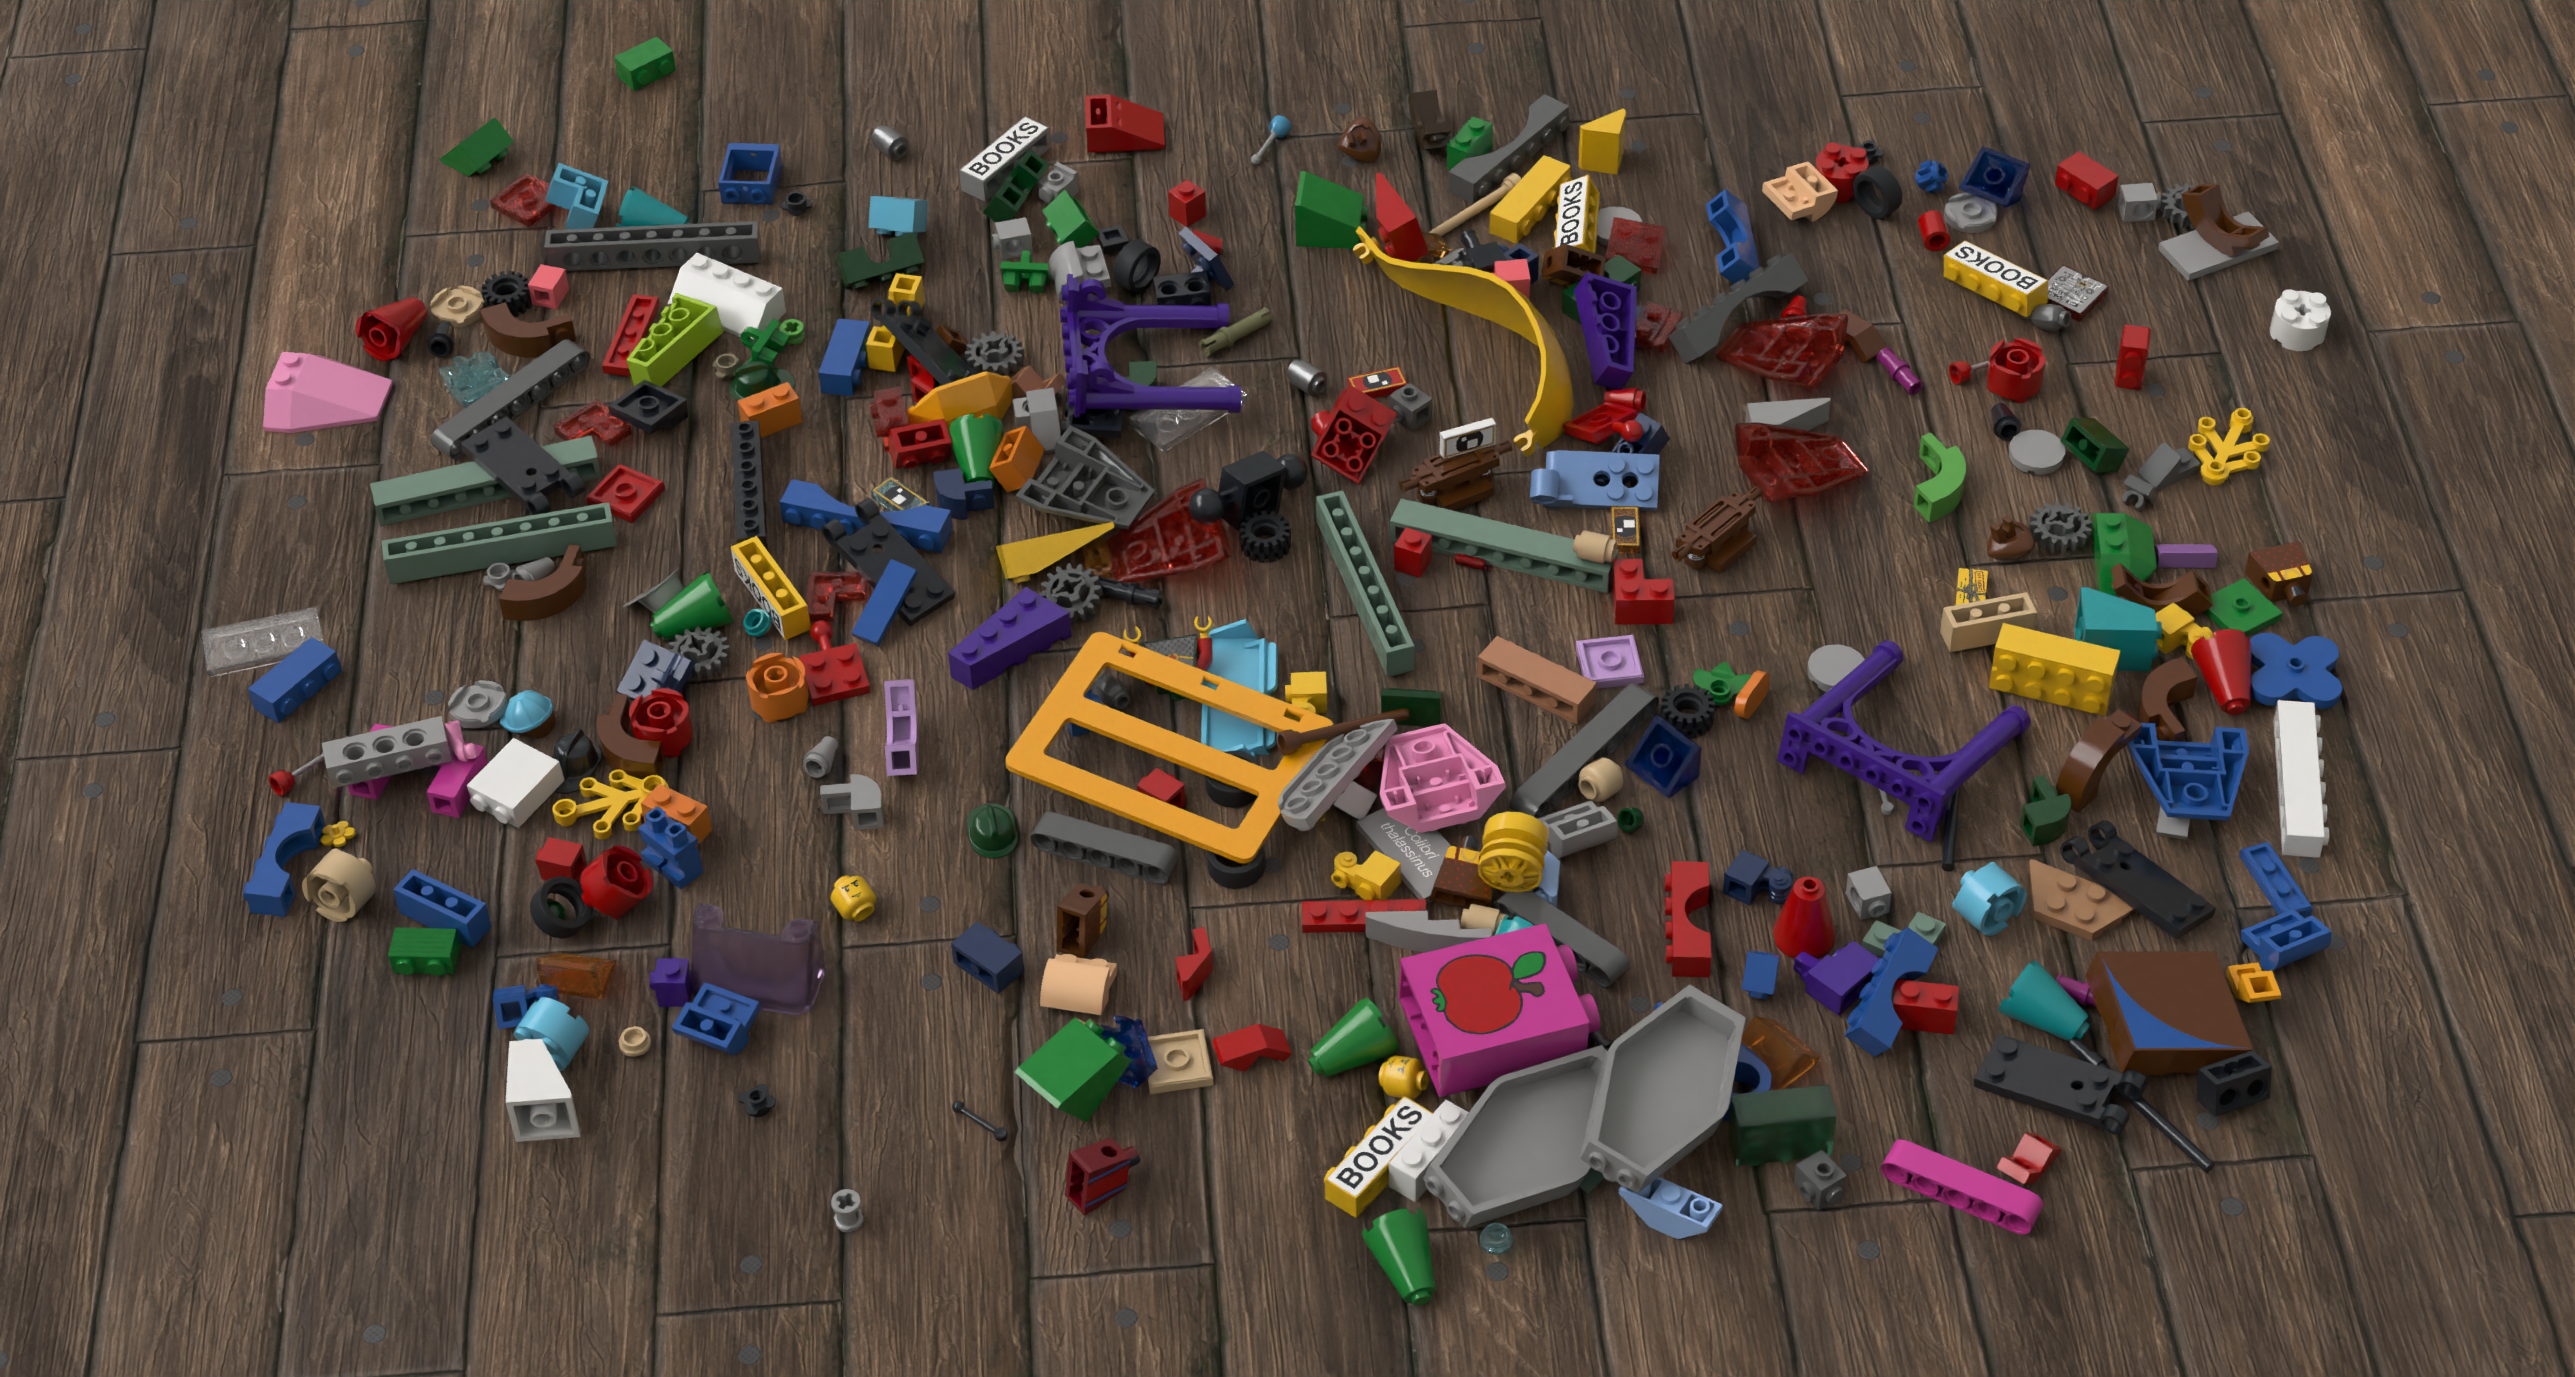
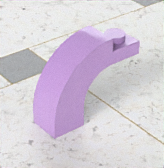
(902, 728)

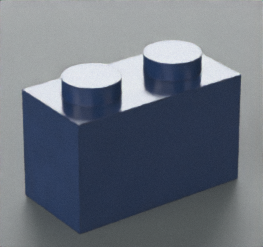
(988, 957)

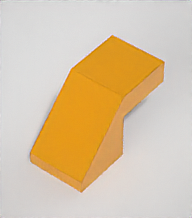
(2252, 984)

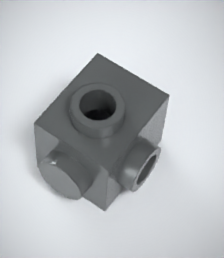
(1412, 406)
(1820, 1180)

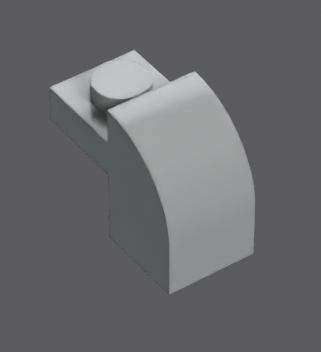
(859, 798)

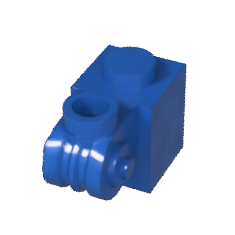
(514, 1002)

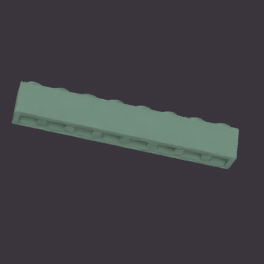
(467, 484)
(498, 542)
(1502, 545)
(1365, 584)

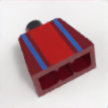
(1098, 1173)

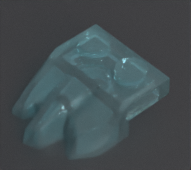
(472, 377)

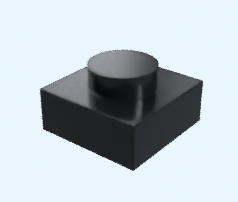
(1112, 239)

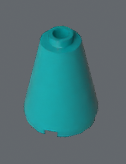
(645, 210)
(2044, 1004)

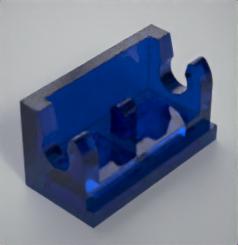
(1134, 1037)

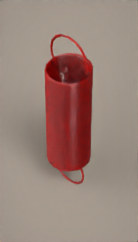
(1470, 561)

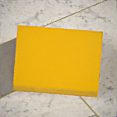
(1603, 143)

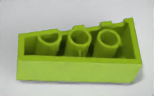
(676, 340)

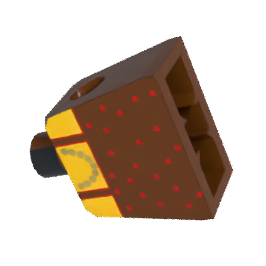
(1564, 261)
(2281, 572)
(1459, 879)
(1081, 919)

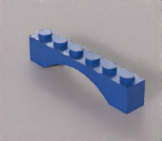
(812, 507)

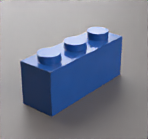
(845, 358)
(294, 680)
(442, 907)

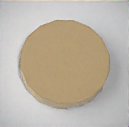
(457, 306)

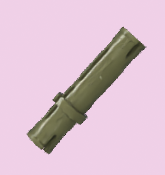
(1227, 336)

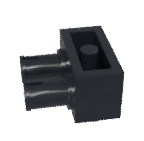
(1478, 255)

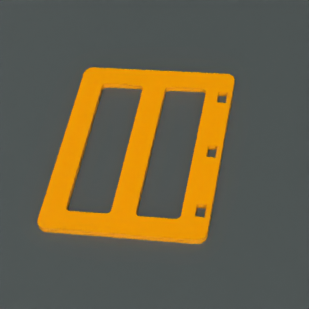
(1069, 705)

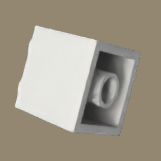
(537, 1094)

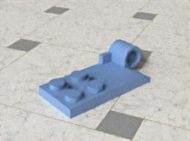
(1571, 475)

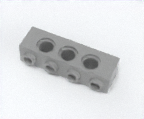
(386, 752)

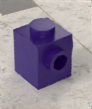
(671, 982)

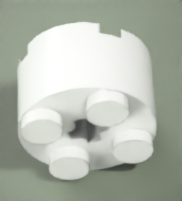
(2300, 320)

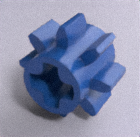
(1931, 176)

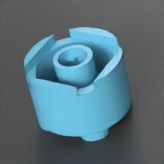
(1989, 898)
(556, 1028)

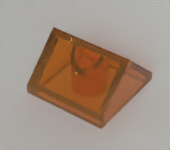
(576, 974)
(1780, 1050)

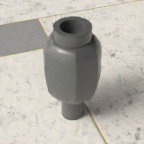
(2049, 317)
(1111, 691)

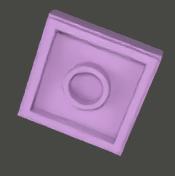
(1610, 661)

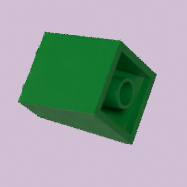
(1328, 214)
(1076, 1068)

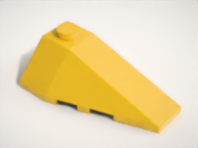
(1033, 555)

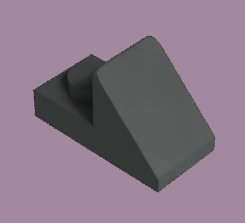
(2168, 466)

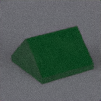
(1423, 705)

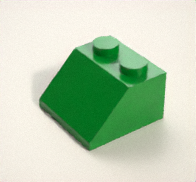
(479, 148)

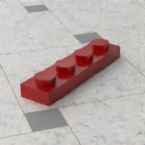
(631, 330)
(1350, 914)

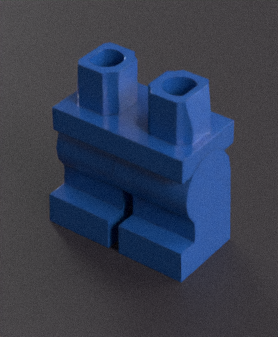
(670, 848)

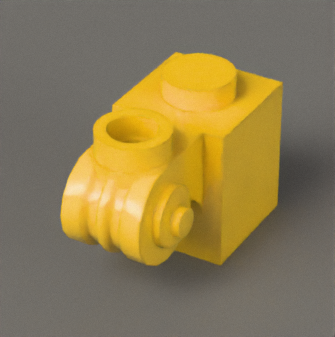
(2179, 629)
(1307, 692)
(1372, 880)

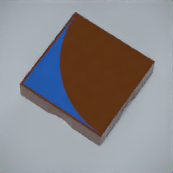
(2166, 1010)

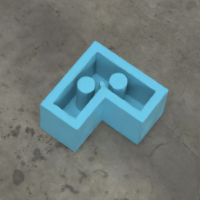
(579, 194)
(898, 215)

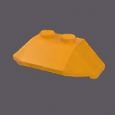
(974, 395)

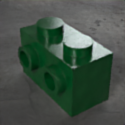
(2094, 445)

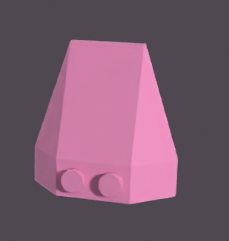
(320, 394)
(1437, 779)

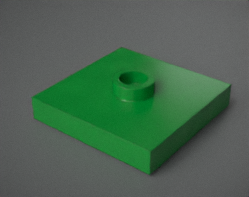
(2242, 608)

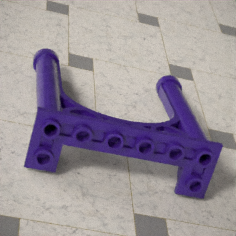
(1102, 386)
(1881, 765)

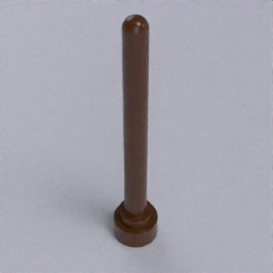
(1290, 741)

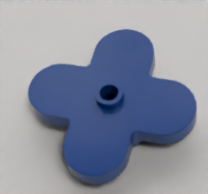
(2294, 670)

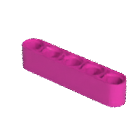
(1962, 1187)

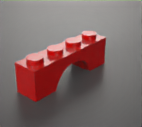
(1689, 945)

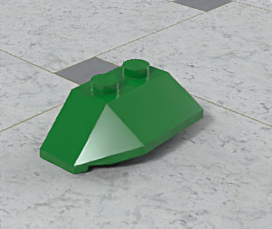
(2121, 540)

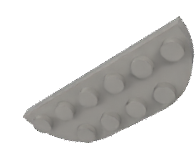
(1331, 772)

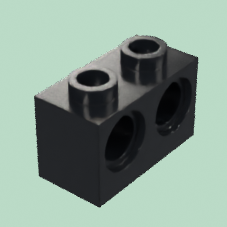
(1182, 289)
(2234, 1083)

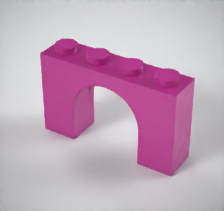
(447, 792)

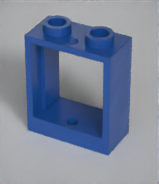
(739, 157)

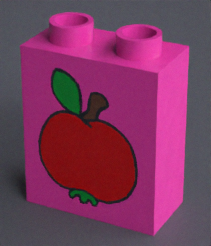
(1494, 1007)

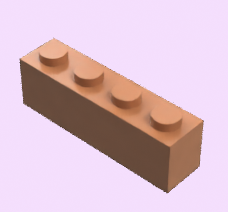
(1537, 680)

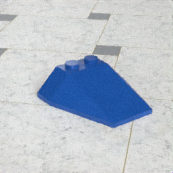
(2192, 776)

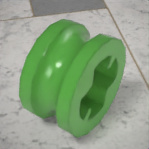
(794, 329)

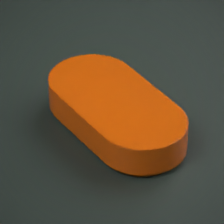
(1752, 694)

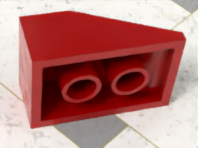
(1397, 224)

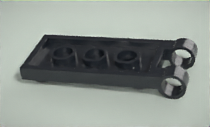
(921, 340)
(512, 456)
(928, 589)
(2138, 880)
(2047, 1079)

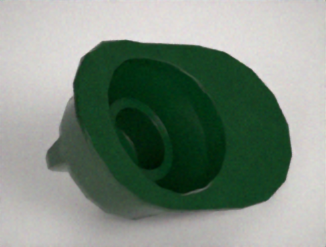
(757, 377)
(992, 830)

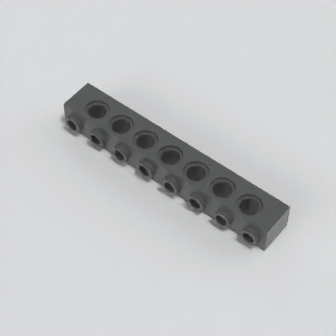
(652, 245)

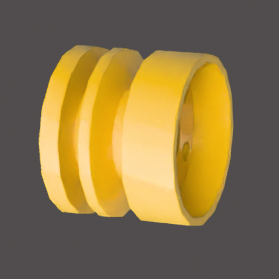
(1513, 852)

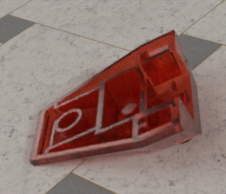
(1788, 349)
(1793, 461)
(1167, 541)

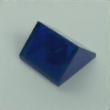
(1996, 177)
(1665, 758)

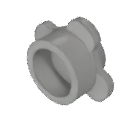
(498, 575)

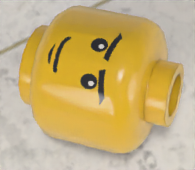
(853, 898)
(1403, 1077)

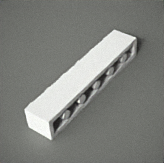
(2299, 779)

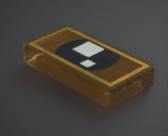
(1625, 528)

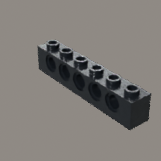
(749, 482)

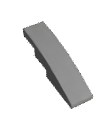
(1417, 933)

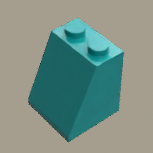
(2118, 626)

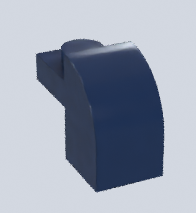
(961, 497)

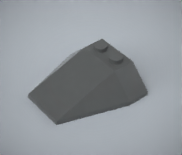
(1087, 484)

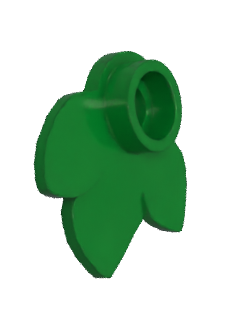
(1720, 682)

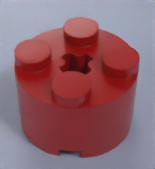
(1840, 167)
(2016, 369)
(662, 718)
(615, 882)

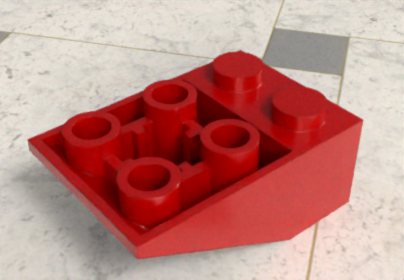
(1121, 125)
(1353, 433)

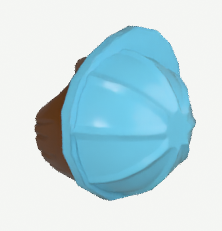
(529, 714)

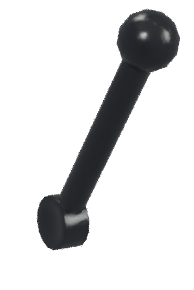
(999, 1133)

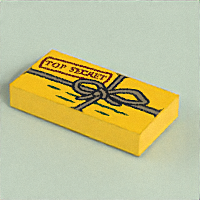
(1971, 586)

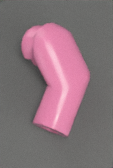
(457, 743)

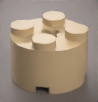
(339, 885)

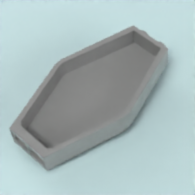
(1663, 1089)
(1519, 1141)

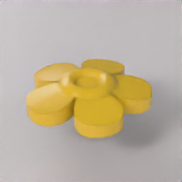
(337, 834)

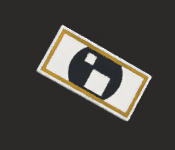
(1467, 438)

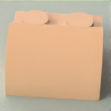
(1801, 192)
(1077, 984)

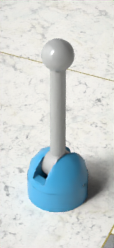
(1278, 128)

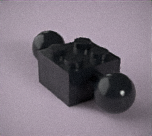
(1248, 488)

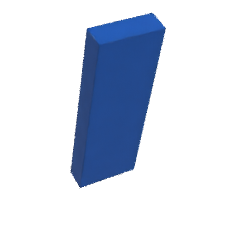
(884, 602)
(2274, 879)

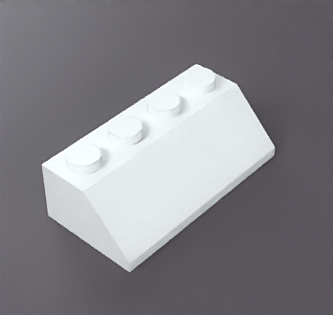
(739, 297)

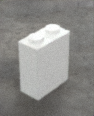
(515, 783)

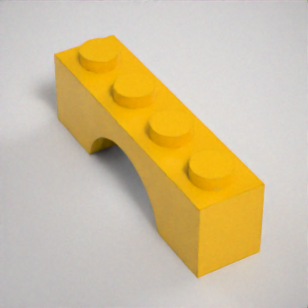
(882, 346)

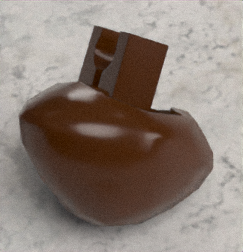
(1361, 140)
(2009, 540)

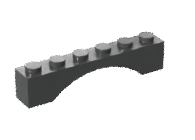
(1480, 174)
(1703, 331)

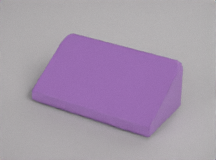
(2186, 556)

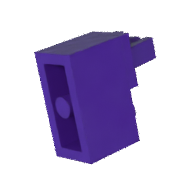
(1836, 979)

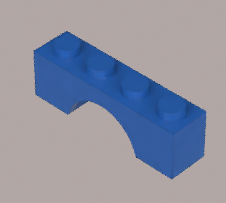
(1732, 222)
(295, 831)
(1874, 1020)

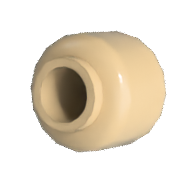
(1600, 780)

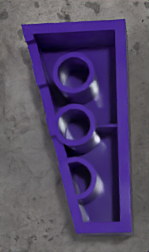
(1608, 327)
(1008, 637)

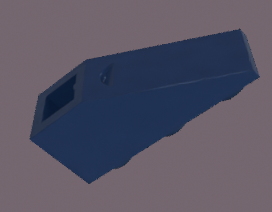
(1651, 442)

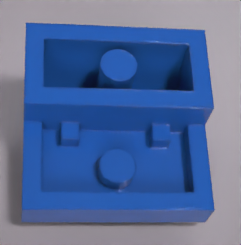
(2286, 939)
(718, 1019)

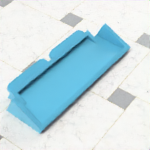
(1248, 662)

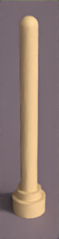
(1507, 185)

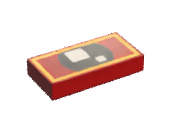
(1379, 382)

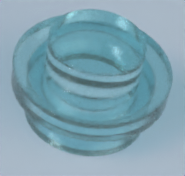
(1496, 1239)

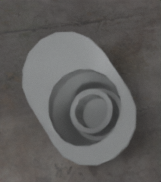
(660, 594)

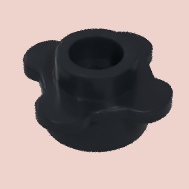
(1872, 151)
(796, 203)
(757, 1101)

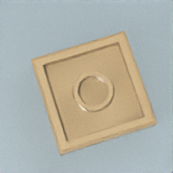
(1180, 1061)

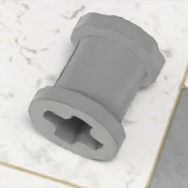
(847, 1212)

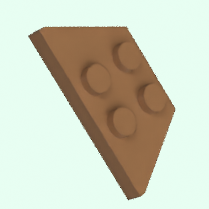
(2074, 902)

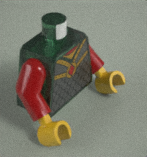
(1185, 649)

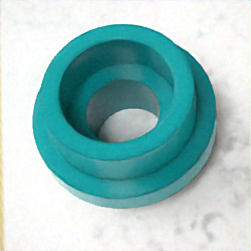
(757, 622)

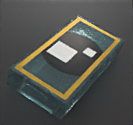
(896, 495)

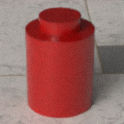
(1933, 231)

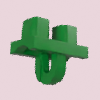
(1025, 271)
(760, 348)

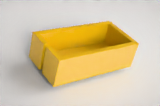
(2054, 669)

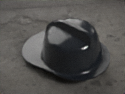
(577, 759)

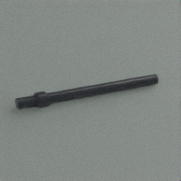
(2149, 1111)

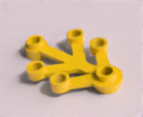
(2217, 470)
(615, 800)

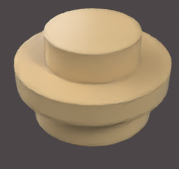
(634, 1041)

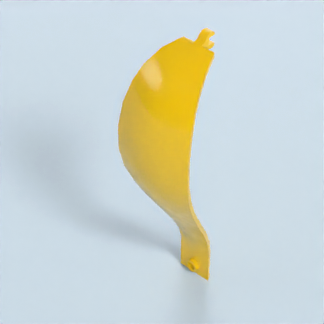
(1499, 302)

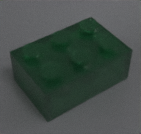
(1781, 1125)

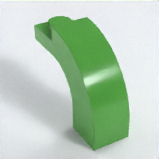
(1942, 493)

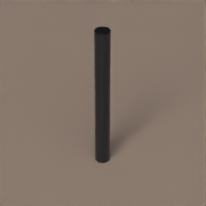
(1950, 832)

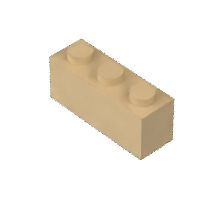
(1981, 621)

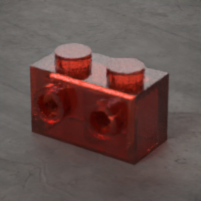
(889, 412)

